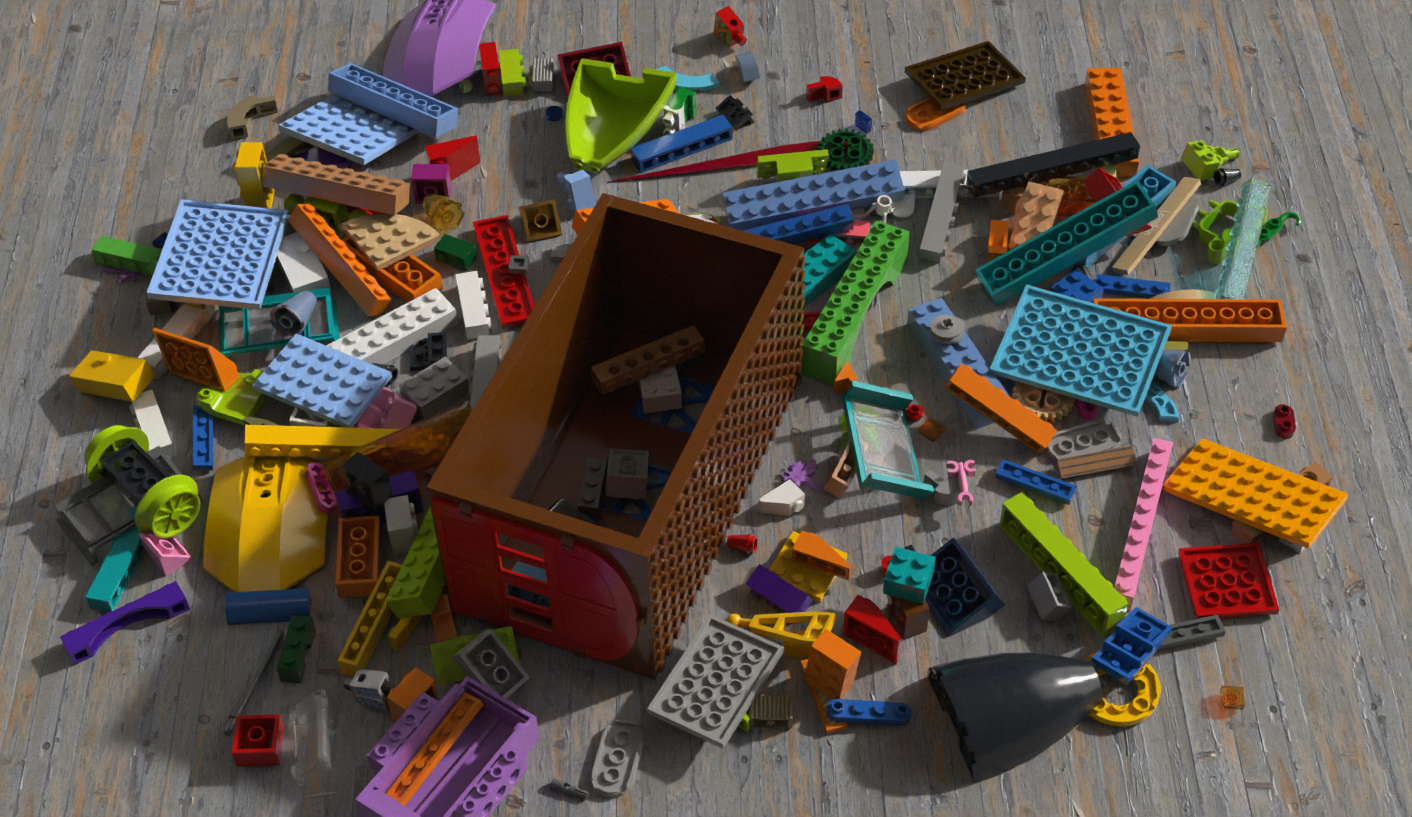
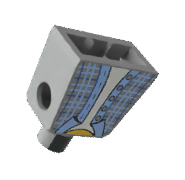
(370, 688)

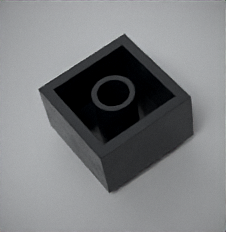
(366, 481)

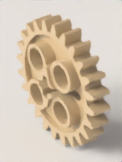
(1054, 405)

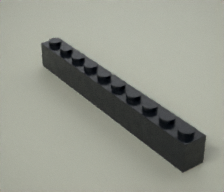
(1052, 164)

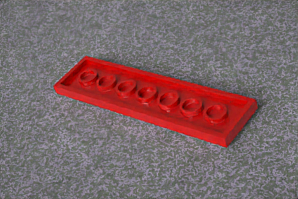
(509, 290)

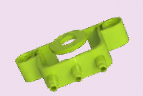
(1216, 247)

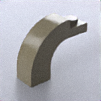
(247, 110)

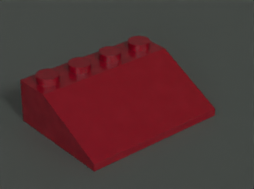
(569, 62)

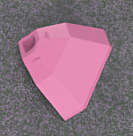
(387, 412)

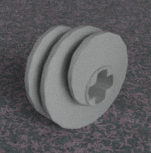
(947, 329)

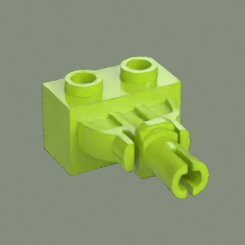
(1205, 159)

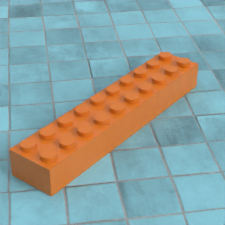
(1210, 318)

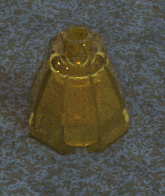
(442, 212)

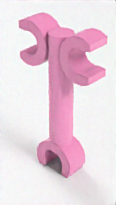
(962, 470)

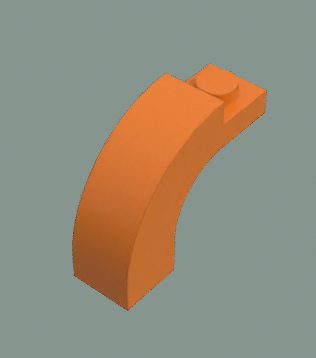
(997, 239)

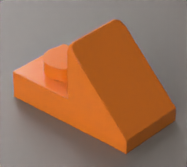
(844, 378)

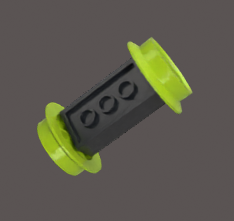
(162, 501)

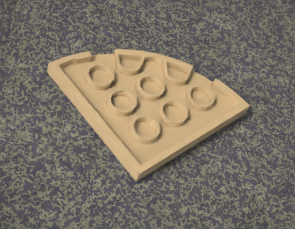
(389, 237)

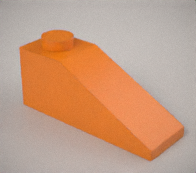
(816, 553)

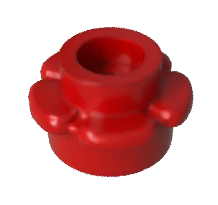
(914, 413)

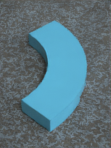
(701, 83)
(1163, 406)

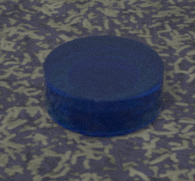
(554, 113)

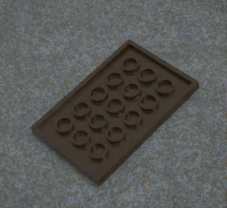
(964, 75)

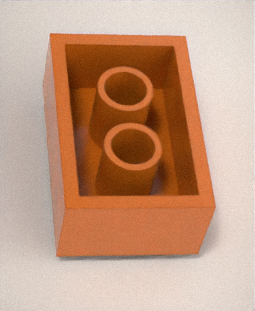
(832, 665)

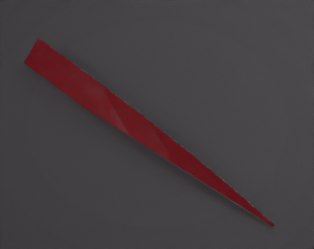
(736, 160)

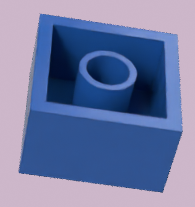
(1078, 286)

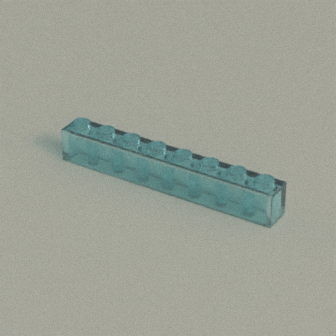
(1243, 240)

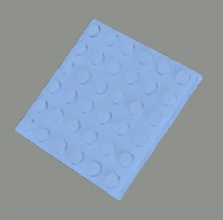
(347, 129)

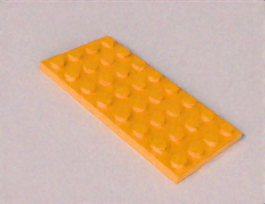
(1255, 493)

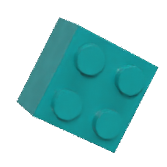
(909, 575)

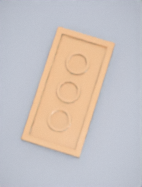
(1036, 212)

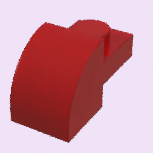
(826, 88)

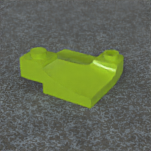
(236, 402)

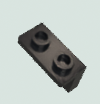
(734, 112)

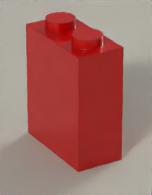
(490, 68)

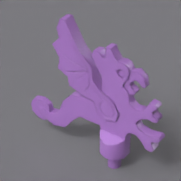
(125, 273)
(798, 477)

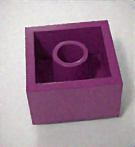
(430, 179)

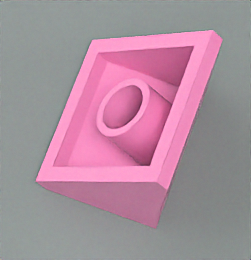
(165, 552)

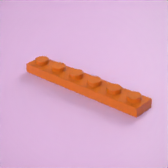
(434, 749)

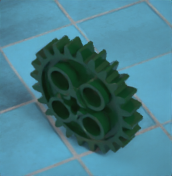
(859, 149)

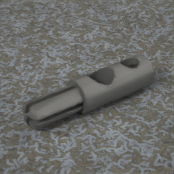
(560, 785)

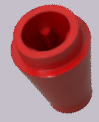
(745, 543)

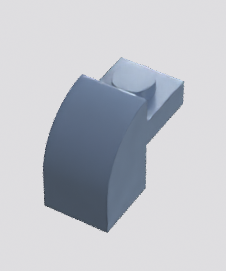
(746, 66)

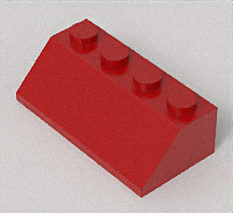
(1102, 184)

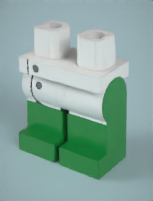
(679, 110)

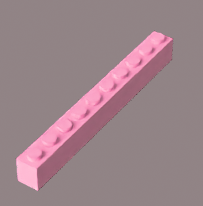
(1143, 520)

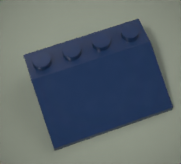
(959, 590)

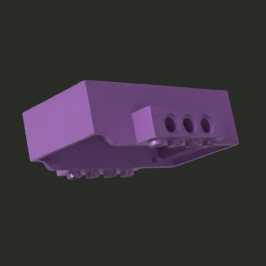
(472, 773)

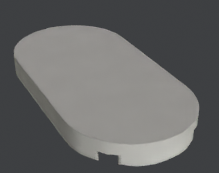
(1180, 224)
(1084, 439)
(617, 758)

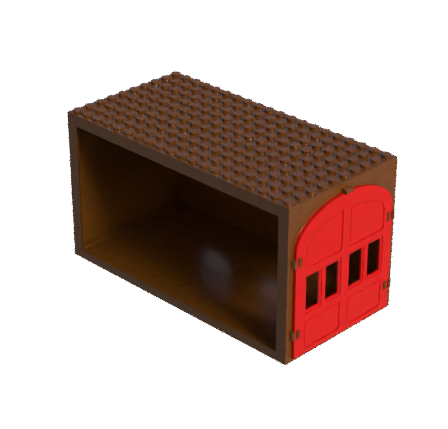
(630, 581)

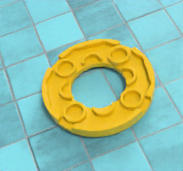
(1137, 710)

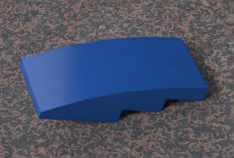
(1131, 645)

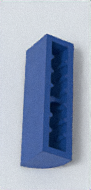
(267, 606)

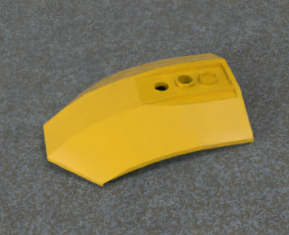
(261, 540)

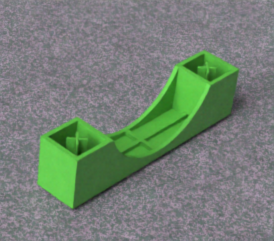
(838, 325)

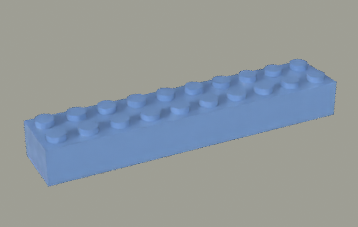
(814, 193)

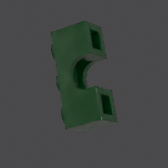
(292, 657)

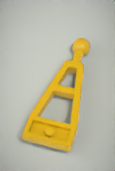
(818, 623)

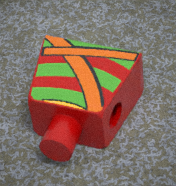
(729, 27)

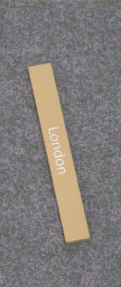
(1166, 214)

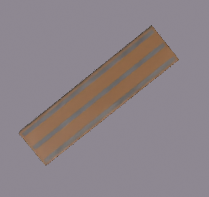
(1096, 462)

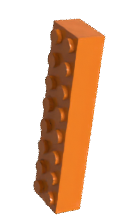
(1109, 110)

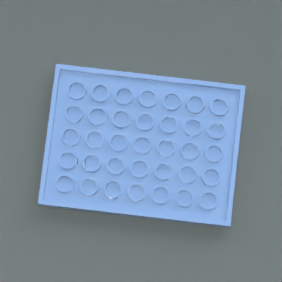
(218, 254)

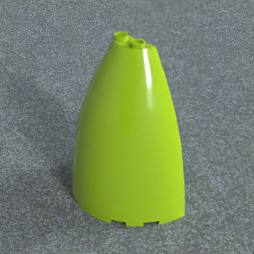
(611, 111)

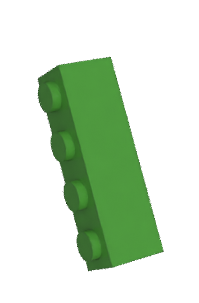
(124, 254)

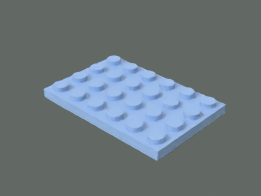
(322, 381)

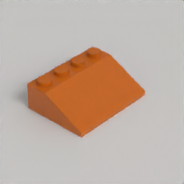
(196, 360)

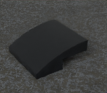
(428, 351)

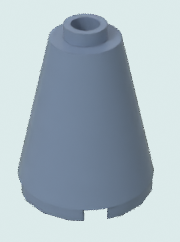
(293, 314)
(1172, 367)

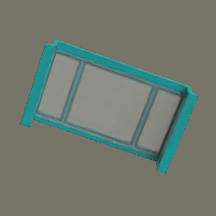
(251, 329)
(882, 440)

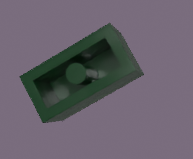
(455, 252)

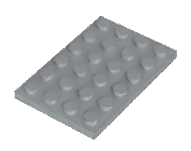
(715, 681)

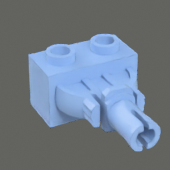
(578, 188)

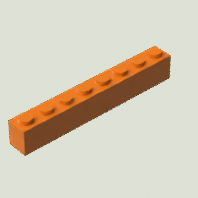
(339, 260)

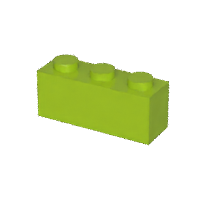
(512, 72)

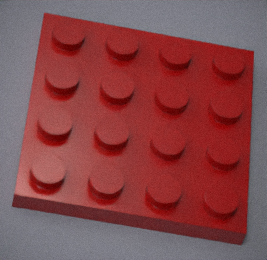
(1228, 581)

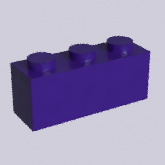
(777, 591)

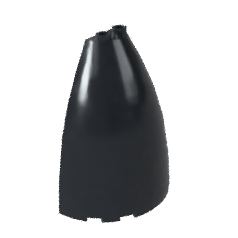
(1013, 705)

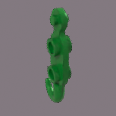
(1275, 225)

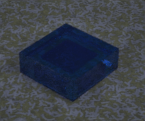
(863, 122)

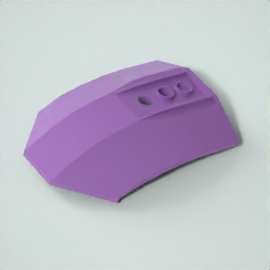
(438, 53)

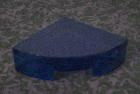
(160, 241)

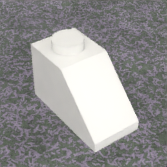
(782, 500)

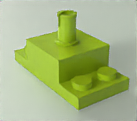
(792, 165)

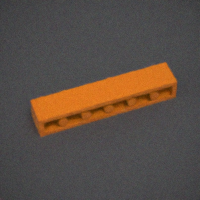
(1000, 408)

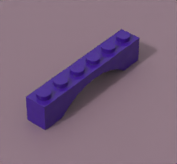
(163, 603)

